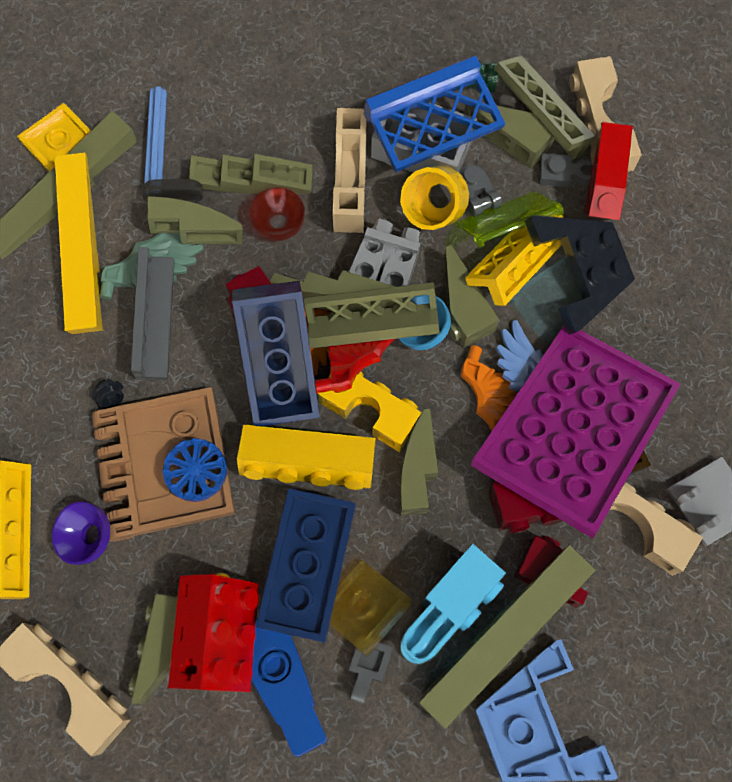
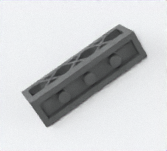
(152, 316)

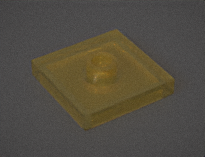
(367, 607)

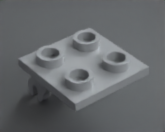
(706, 500)

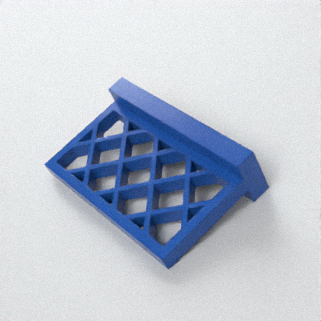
(428, 89)

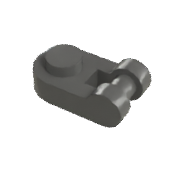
(479, 183)

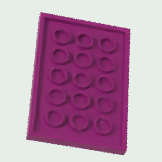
(577, 429)

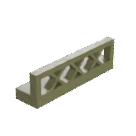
(546, 105)
(373, 321)

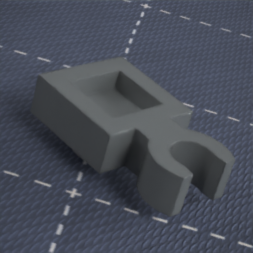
(559, 171)

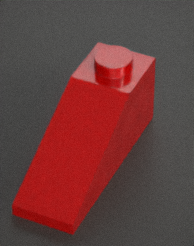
(609, 171)

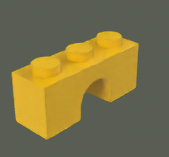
(395, 418)

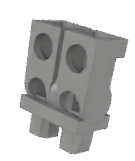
(387, 253)

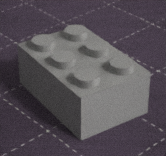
(453, 158)

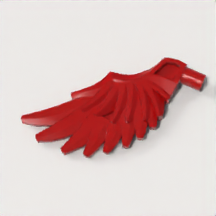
(348, 362)

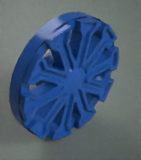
(195, 470)

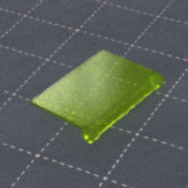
(508, 216)

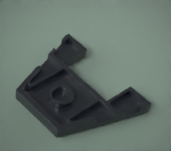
(595, 261)

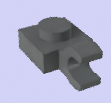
(368, 669)

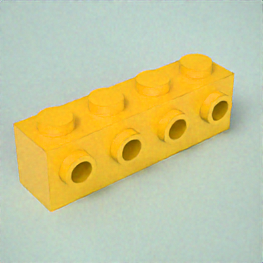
(306, 457)

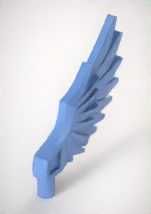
(518, 357)

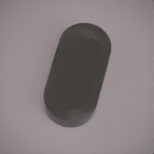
(179, 189)

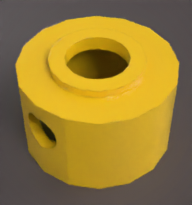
(416, 196)

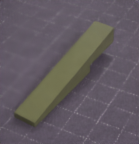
(39, 205)
(505, 636)

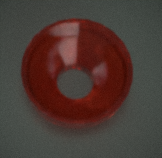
(273, 203)

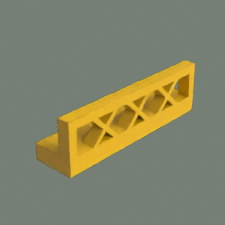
(511, 265)
(15, 529)

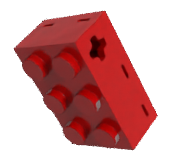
(214, 633)

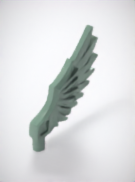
(162, 245)

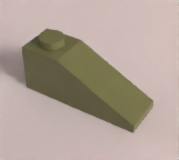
(522, 135)
(469, 310)

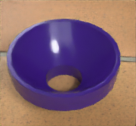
(71, 529)

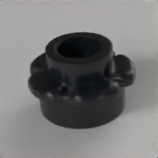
(108, 393)

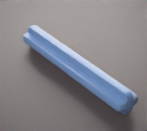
(155, 134)

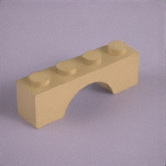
(593, 84)
(350, 171)
(666, 540)
(94, 716)

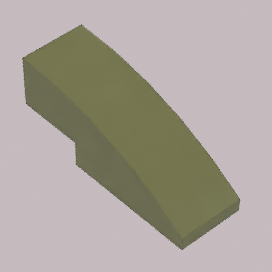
(193, 221)
(418, 460)

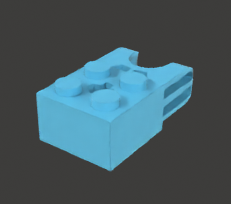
(452, 604)

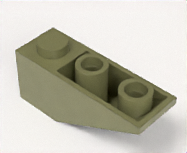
(154, 648)

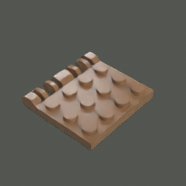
(147, 435)

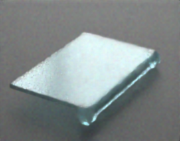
(544, 295)

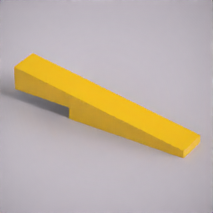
(77, 245)

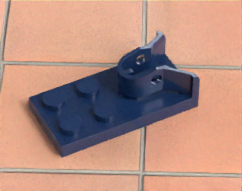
(306, 565)

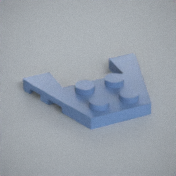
(524, 733)

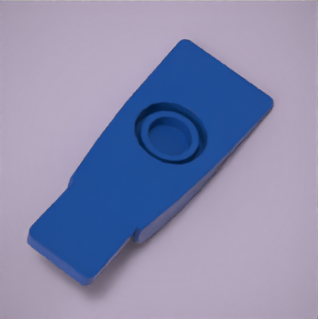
(286, 690)

